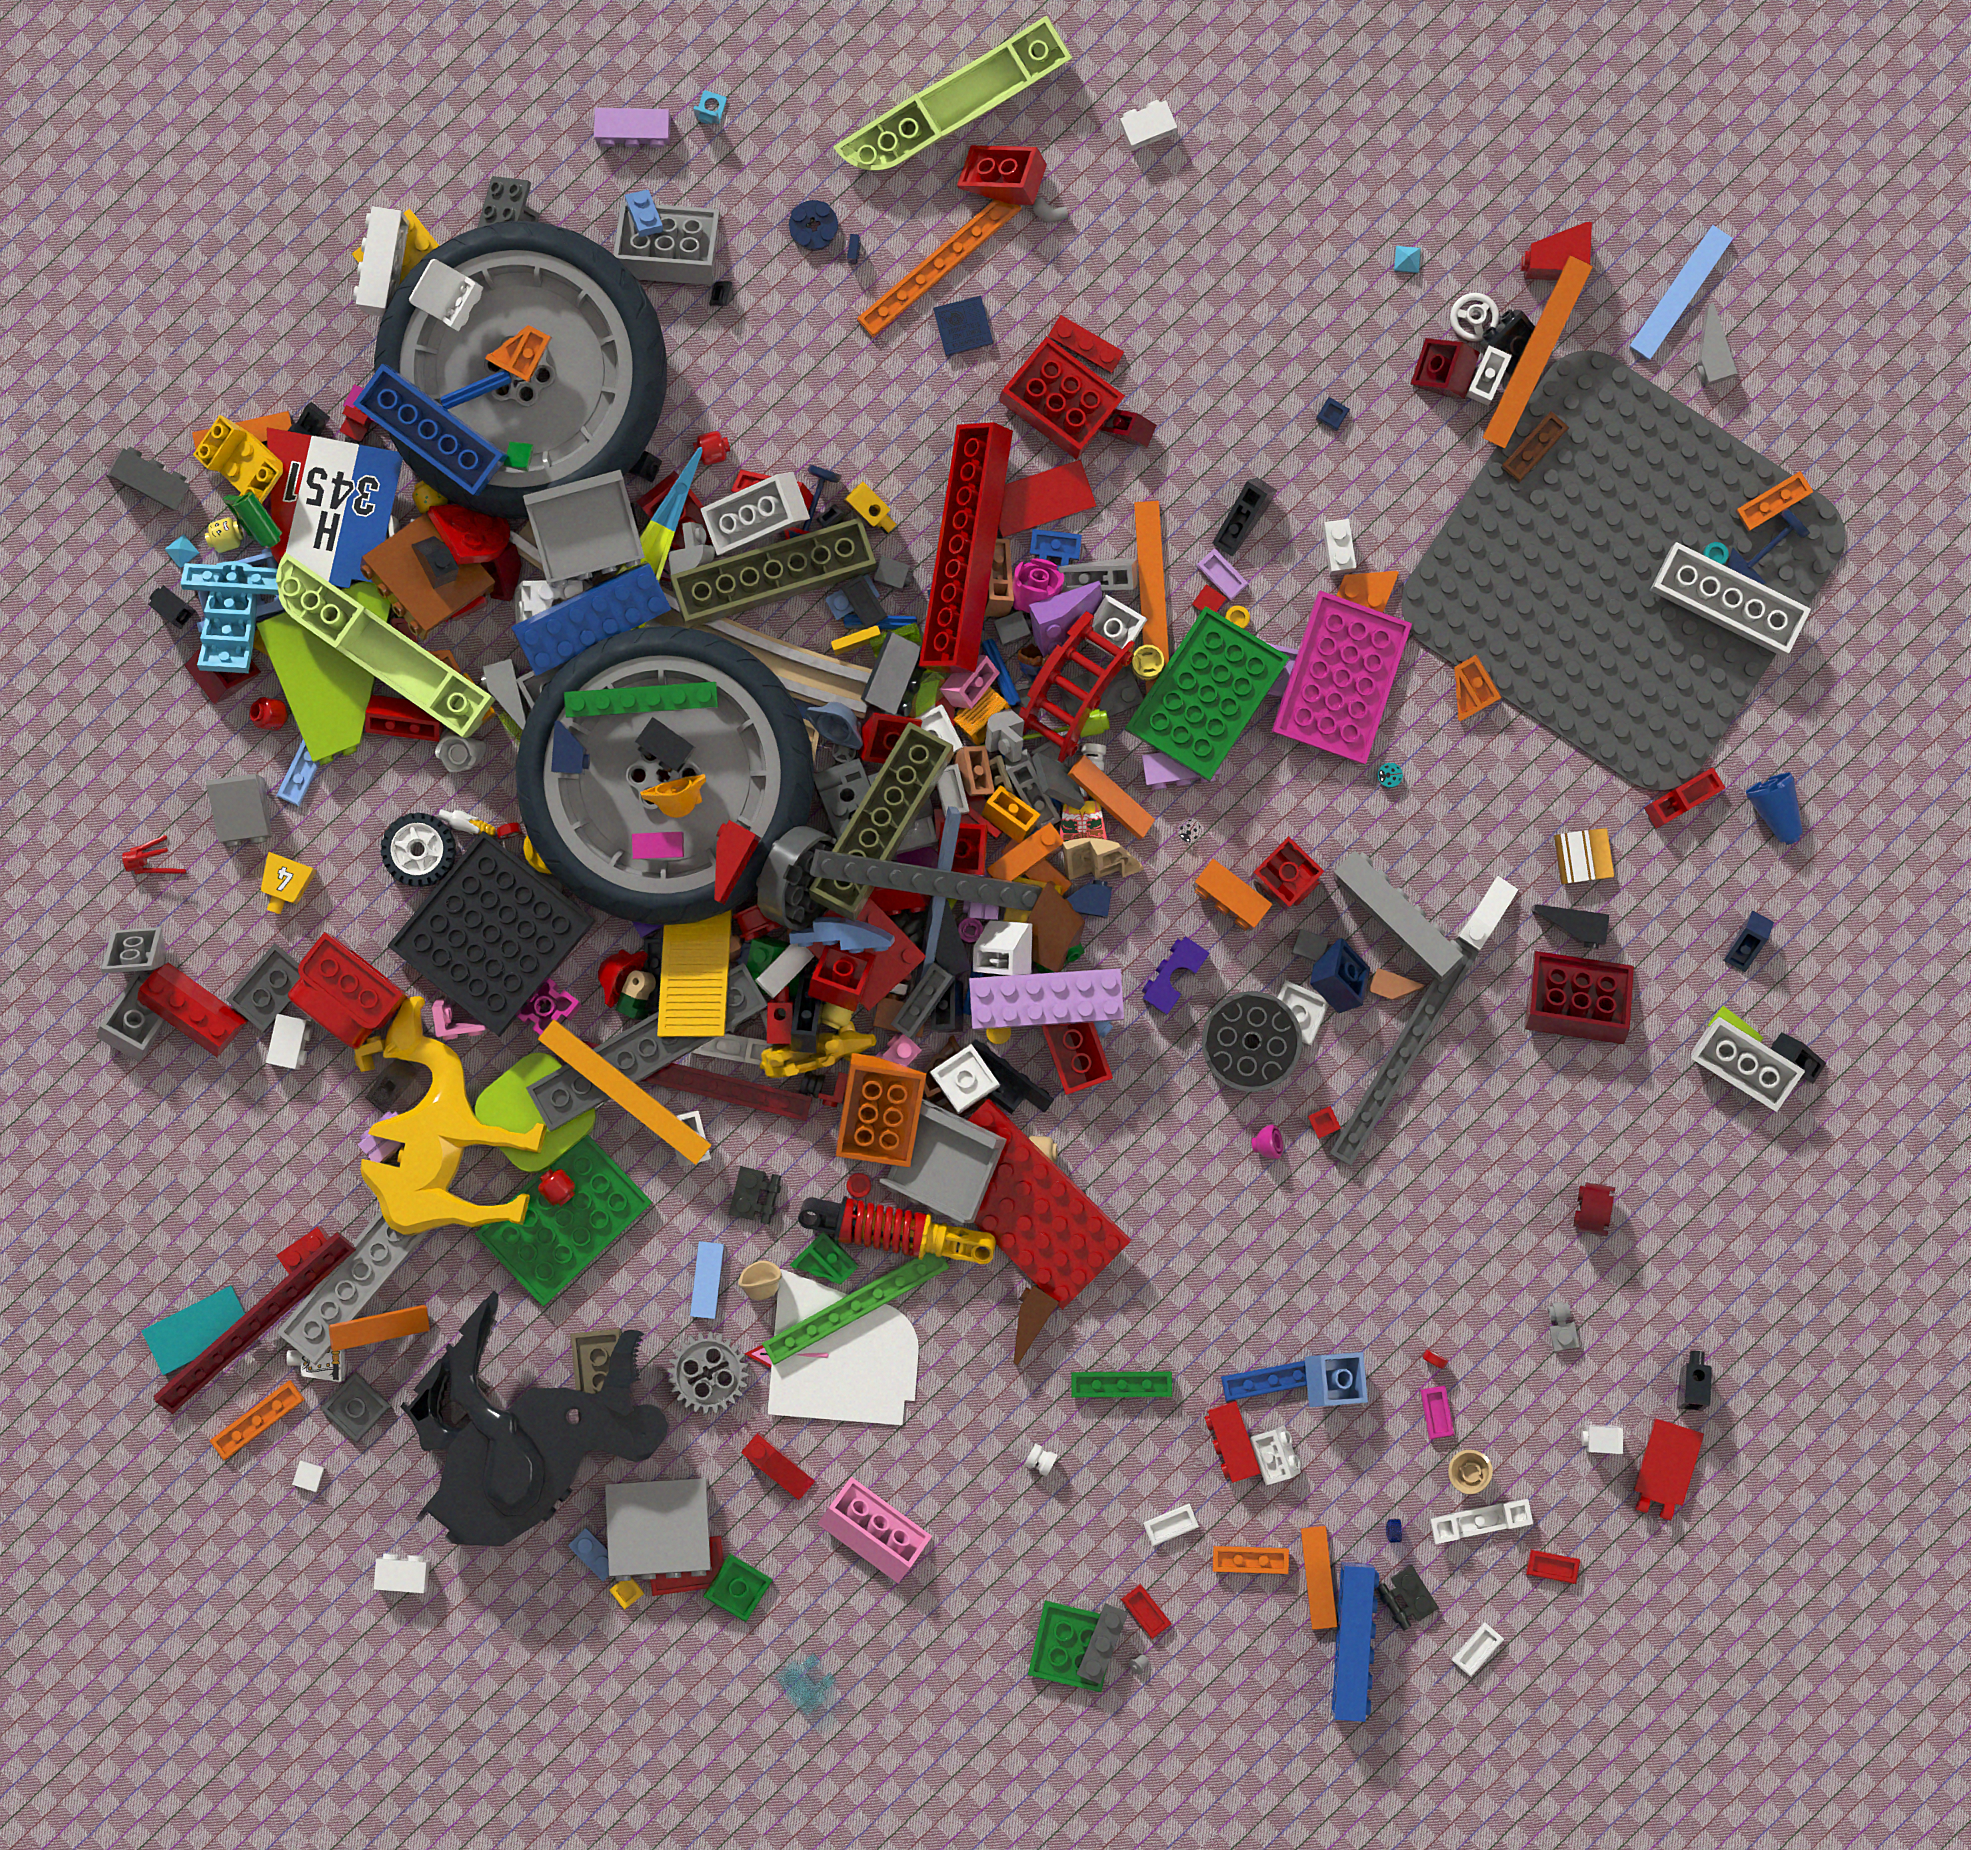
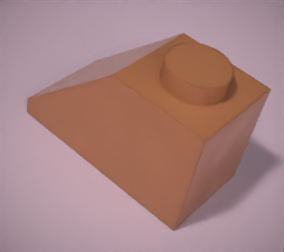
(974, 770)

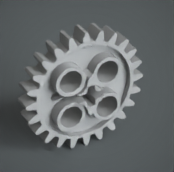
(718, 1393)

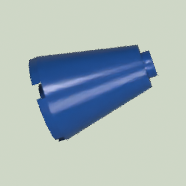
(1778, 806)

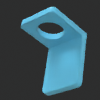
(707, 116)

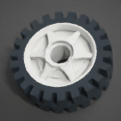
(399, 843)

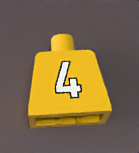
(285, 881)

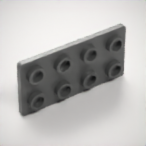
(507, 202)

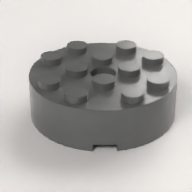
(787, 878)
(1278, 1041)

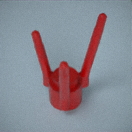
(137, 858)

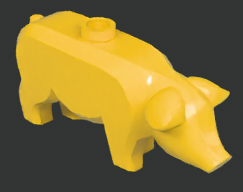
(782, 1062)

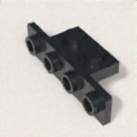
(1013, 1084)

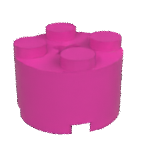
(1035, 583)

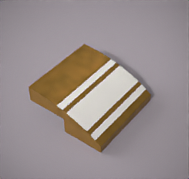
(1584, 856)

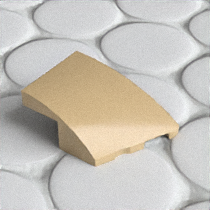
(1098, 857)

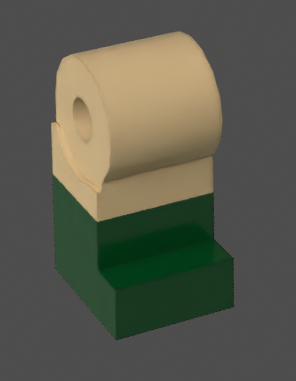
(635, 995)

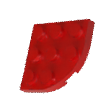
(470, 534)

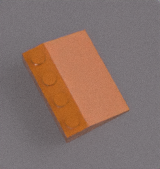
(880, 1111)

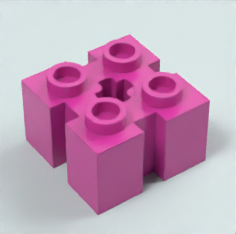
(561, 1006)

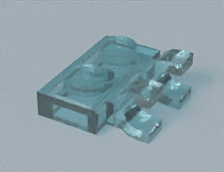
(801, 1686)

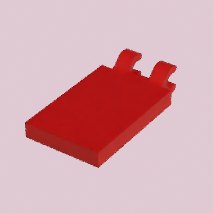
(1667, 1466)

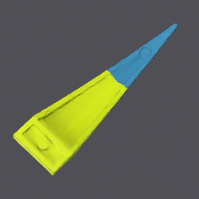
(660, 530)

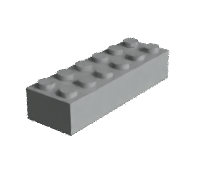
(1398, 916)

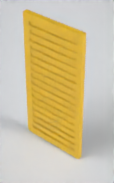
(695, 978)

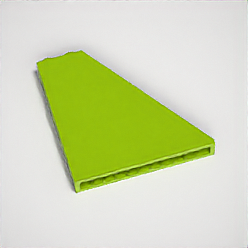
(322, 683)

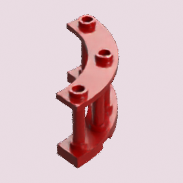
(1051, 674)

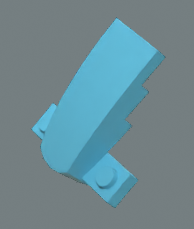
(229, 611)

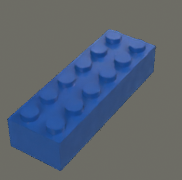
(430, 429)
(590, 617)
(1353, 1641)

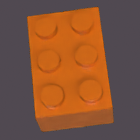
(1231, 895)

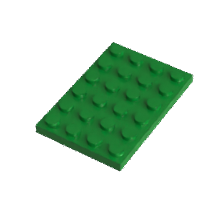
(1207, 694)
(564, 1239)

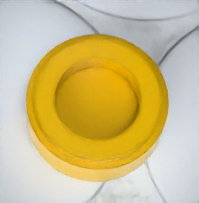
(1239, 616)

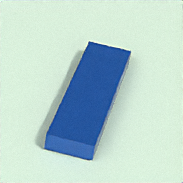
(1264, 1381)

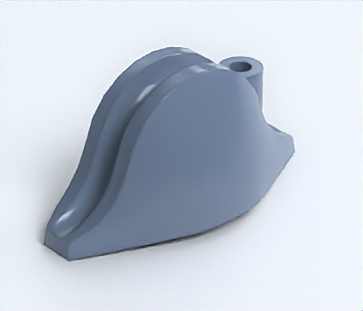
(836, 724)

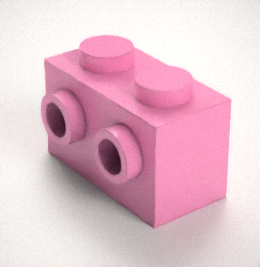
(967, 688)
(901, 1050)

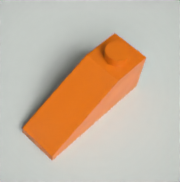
(1027, 854)

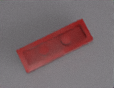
(1086, 344)

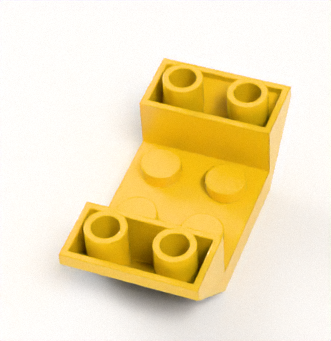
(239, 458)

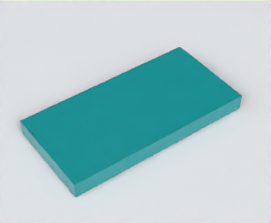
(192, 1330)

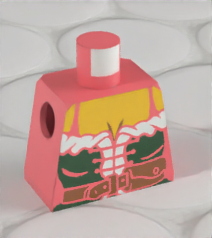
(1083, 822)

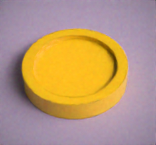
(998, 1035)

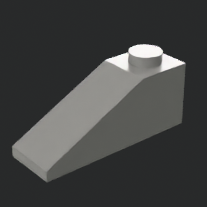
(1714, 357)
(1112, 574)
(502, 684)
(1028, 786)

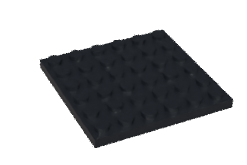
(491, 933)

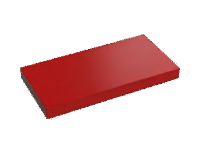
(1045, 498)

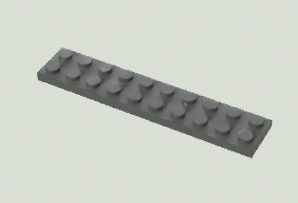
(637, 1055)

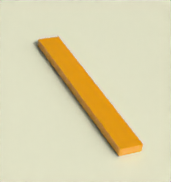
(624, 1091)

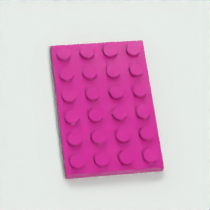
(1341, 677)

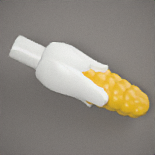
(464, 822)

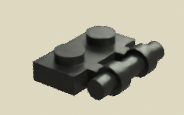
(747, 1193)
(1414, 1594)

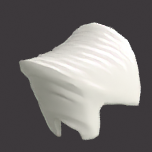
(459, 752)

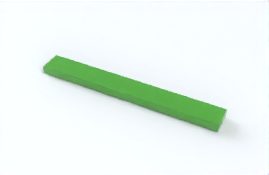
(853, 1306)

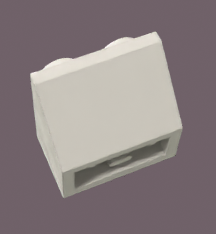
(1004, 948)

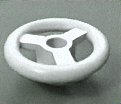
(1476, 308)

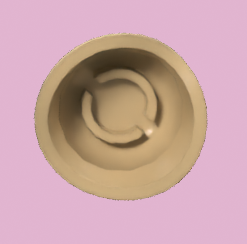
(760, 1280)
(1470, 1471)

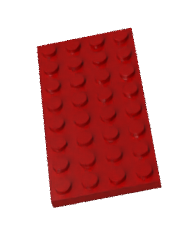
(1043, 1215)

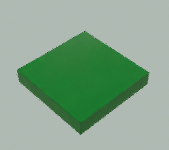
(737, 1587)

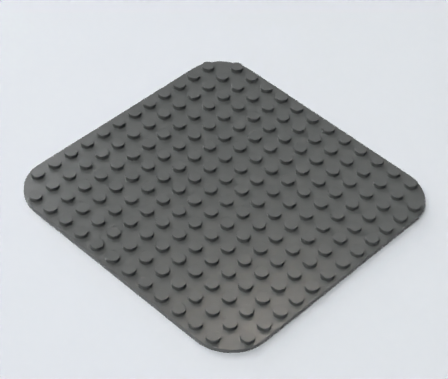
(1561, 570)

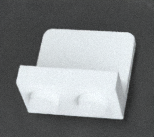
(446, 294)

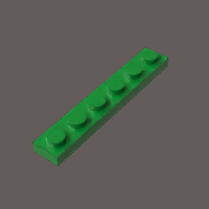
(641, 699)

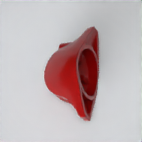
(615, 970)

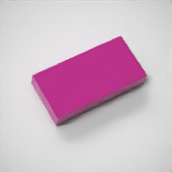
(658, 845)
(1437, 1412)

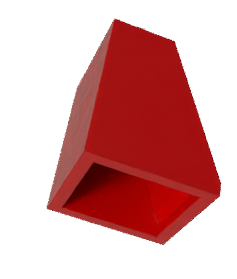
(1549, 255)

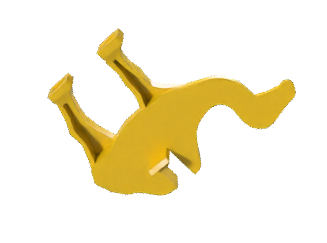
(435, 1136)

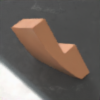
(1392, 985)

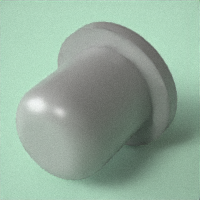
(1139, 1664)

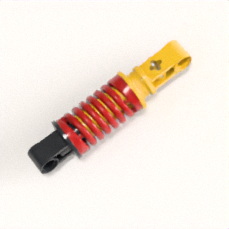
(913, 1234)

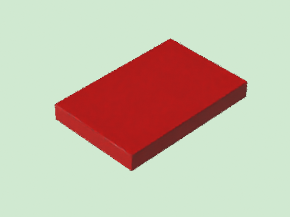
(685, 1583)

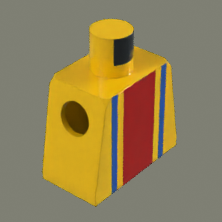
(859, 502)

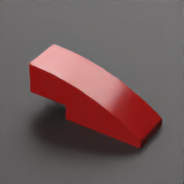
(1684, 797)

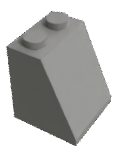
(240, 809)

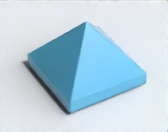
(1407, 259)
(182, 551)

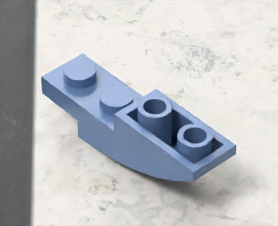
(852, 935)

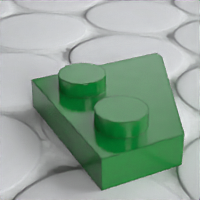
(826, 1260)

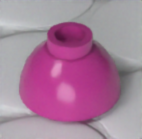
(1268, 1142)

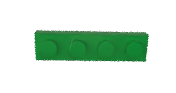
(1121, 1384)

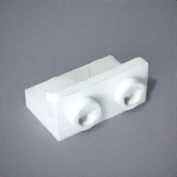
(1275, 1455)

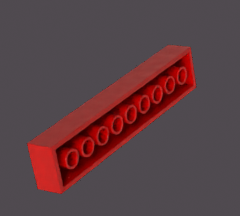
(966, 548)

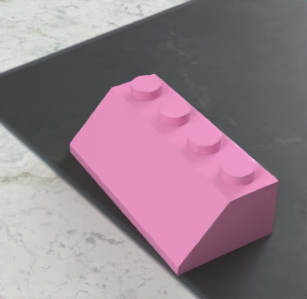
(874, 1530)

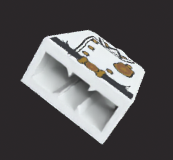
(330, 1367)

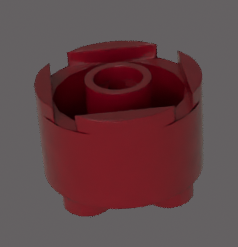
(1595, 1208)

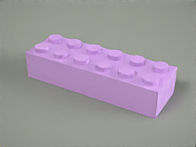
(1046, 999)

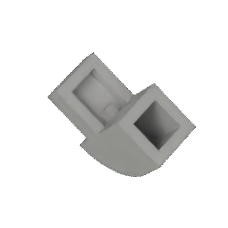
(695, 550)
(1005, 734)

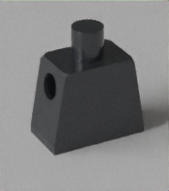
(1693, 1393)

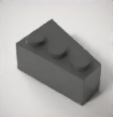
(148, 478)

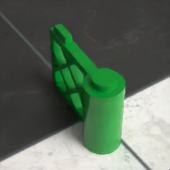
(254, 519)

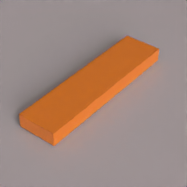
(255, 426)
(1111, 797)
(378, 1327)
(257, 1420)
(1318, 1577)

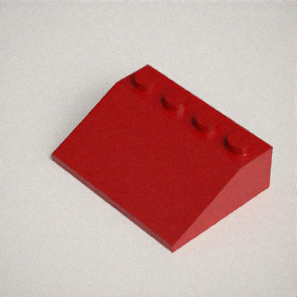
(1061, 398)
(889, 965)

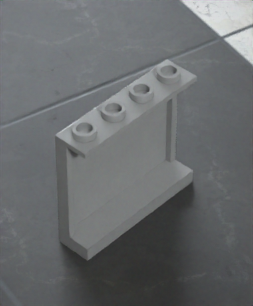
(584, 528)
(948, 1164)
(658, 1529)

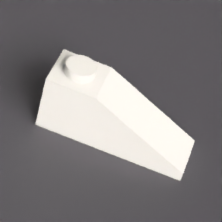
(1487, 914)

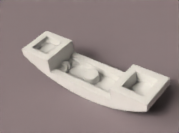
(784, 969)
(734, 1048)
(1481, 1520)

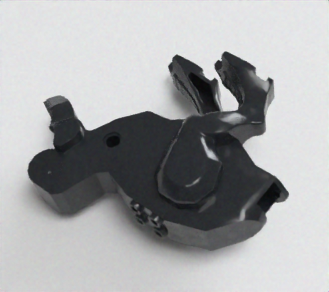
(521, 1460)

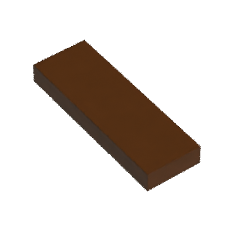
(1534, 447)

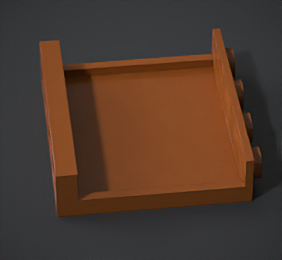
(404, 583)

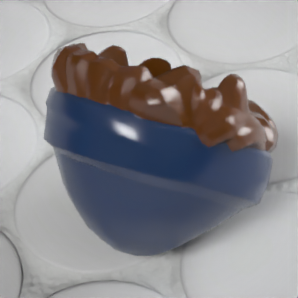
(1032, 661)

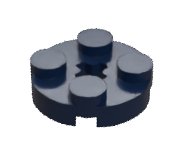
(825, 232)

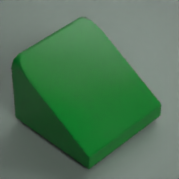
(519, 456)

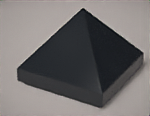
(721, 294)
(831, 517)

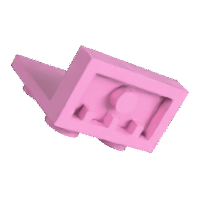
(449, 1030)

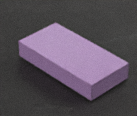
(1222, 574)

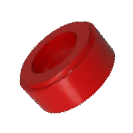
(509, 830)
(859, 1185)
(1435, 1359)

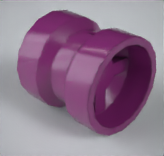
(969, 934)

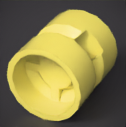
(1147, 662)

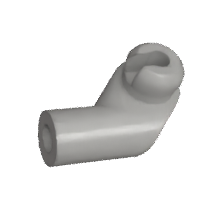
(1047, 213)

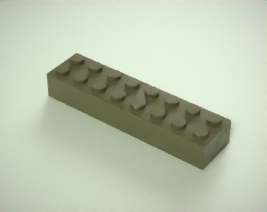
(773, 573)
(886, 814)

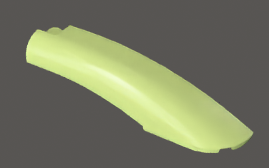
(957, 99)
(380, 648)

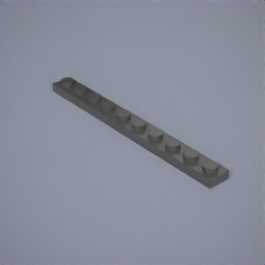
(924, 880)
(1400, 1060)

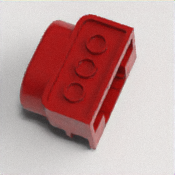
(344, 992)

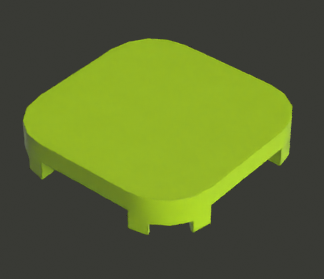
(512, 1108)

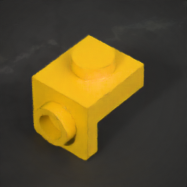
(364, 1054)

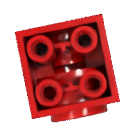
(1288, 874)

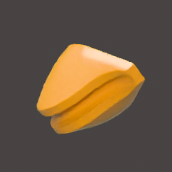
(677, 796)

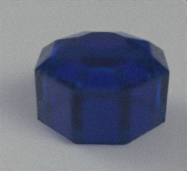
(1394, 1530)

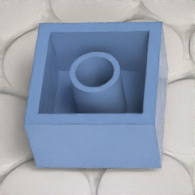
(1336, 1379)

